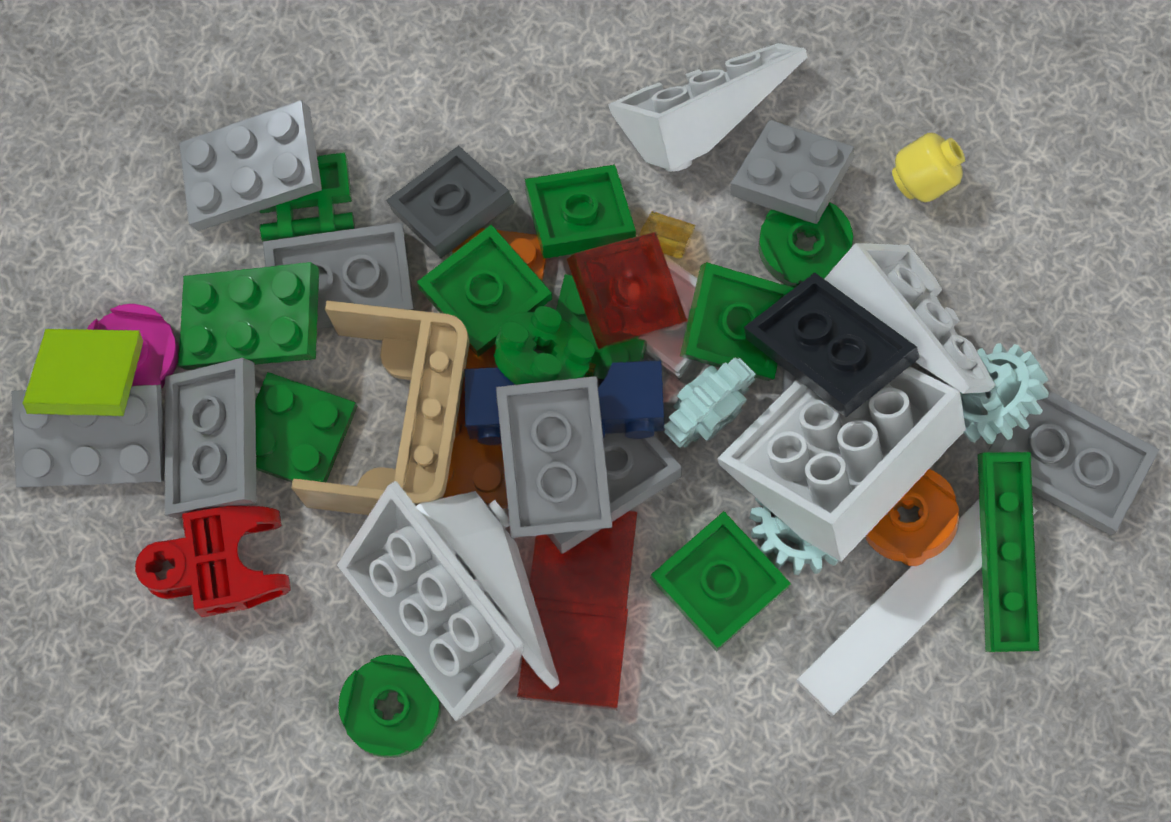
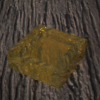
(671, 232)

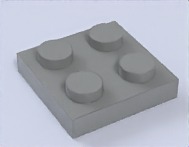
(792, 171)

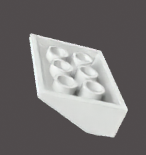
(842, 473)
(431, 605)

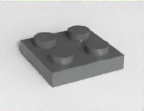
(450, 201)

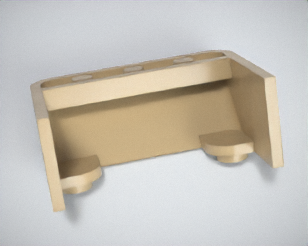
(433, 355)

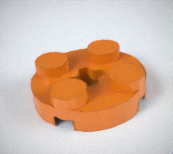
(930, 534)

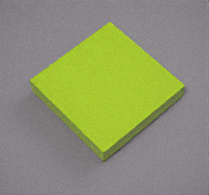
(83, 372)

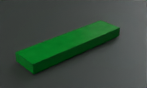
(1008, 552)

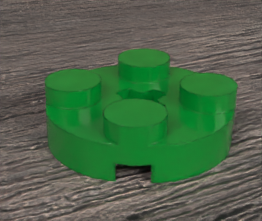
(793, 264)
(565, 349)
(367, 725)

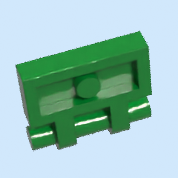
(335, 190)

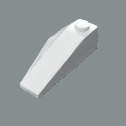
(689, 120)
(903, 294)
(492, 558)

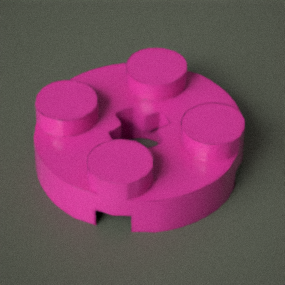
(159, 348)

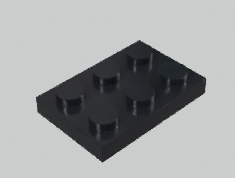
(831, 344)

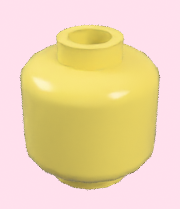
(928, 167)

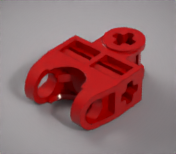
(209, 562)

